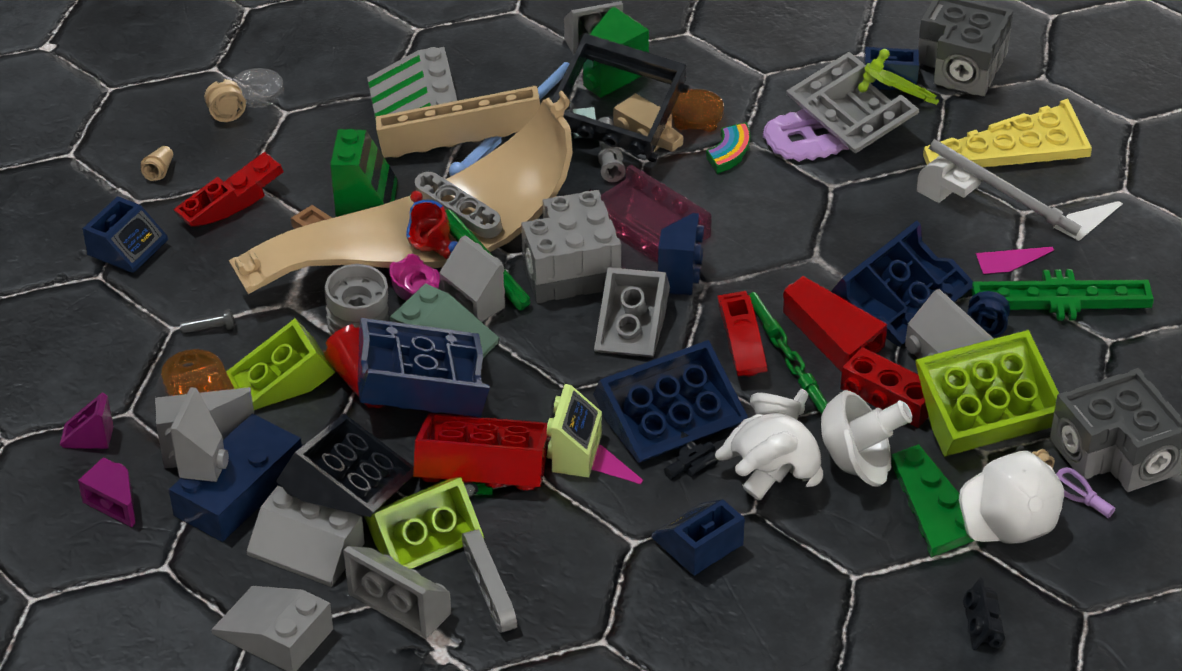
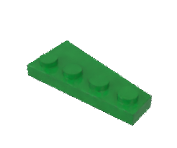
(931, 499)

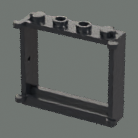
(633, 61)

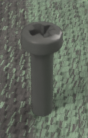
(226, 319)

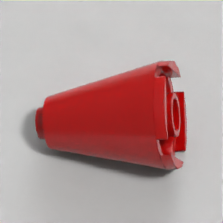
(343, 355)

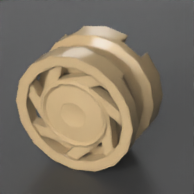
(224, 100)

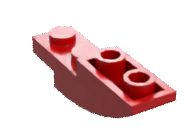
(224, 198)
(742, 333)

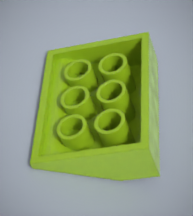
(987, 392)

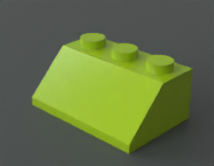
(424, 524)

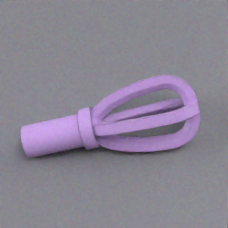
(1090, 497)

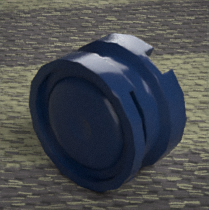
(990, 312)

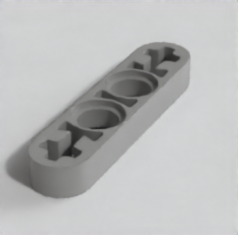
(460, 202)
(489, 581)

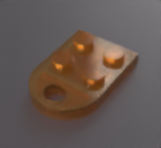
(205, 375)

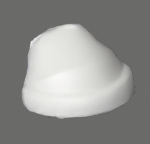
(768, 403)

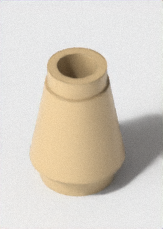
(157, 163)

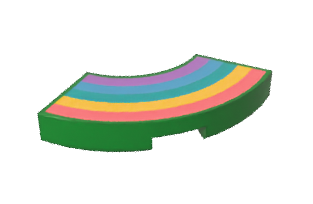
(731, 149)

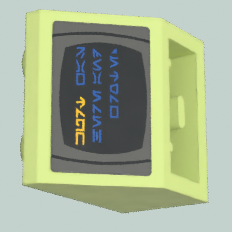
(573, 433)

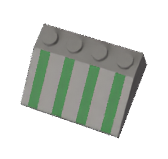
(412, 83)

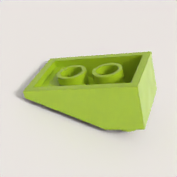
(282, 367)

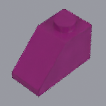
(109, 491)

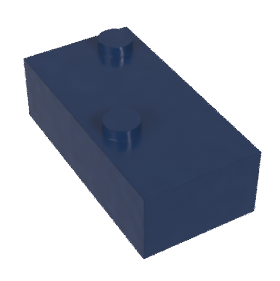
(255, 461)

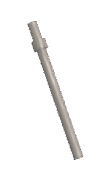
(1052, 215)

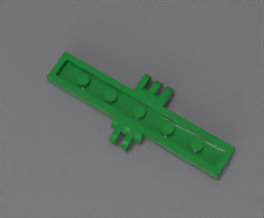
(1070, 295)

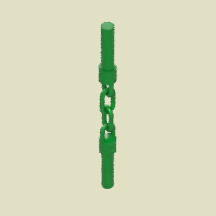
(774, 332)

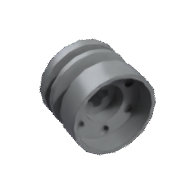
(354, 294)

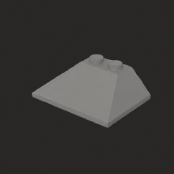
(842, 109)

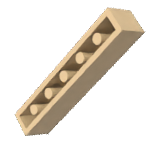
(456, 122)

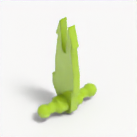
(875, 71)

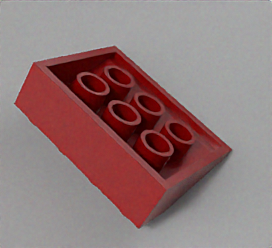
(481, 450)

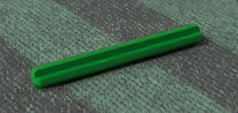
(512, 289)

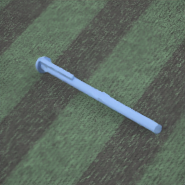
(490, 144)

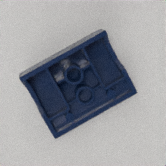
(900, 280)
(420, 368)

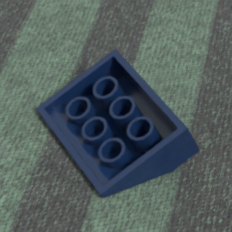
(667, 397)

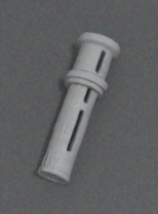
(610, 159)

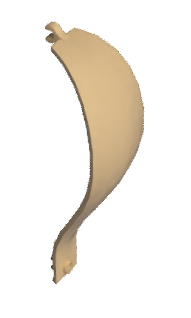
(507, 180)

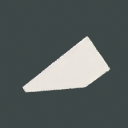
(1089, 218)

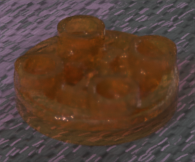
(698, 110)

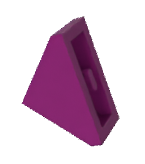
(90, 426)

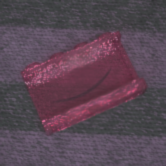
(644, 207)

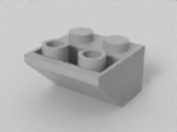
(474, 279)

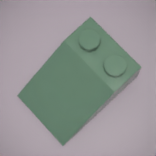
(440, 310)

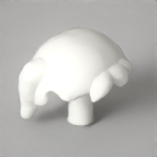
(772, 448)

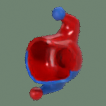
(429, 226)

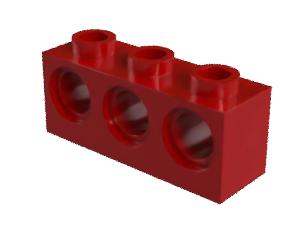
(884, 383)

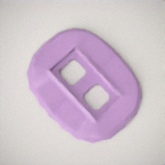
(801, 122)

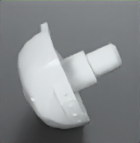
(860, 436)
(1012, 500)

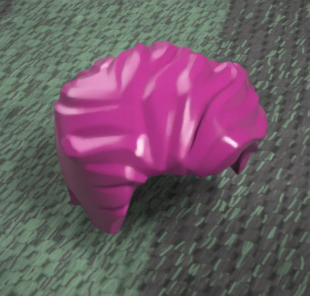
(410, 275)

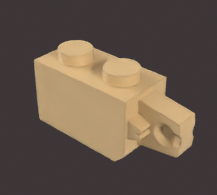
(639, 115)

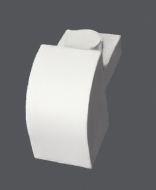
(944, 177)

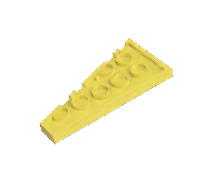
(1024, 139)

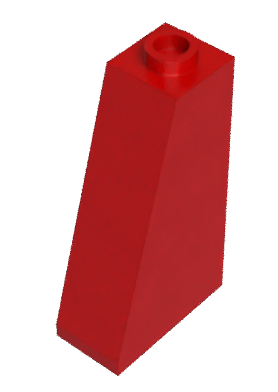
(832, 322)

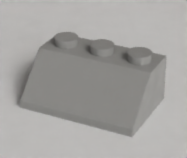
(941, 327)
(304, 537)
(396, 590)

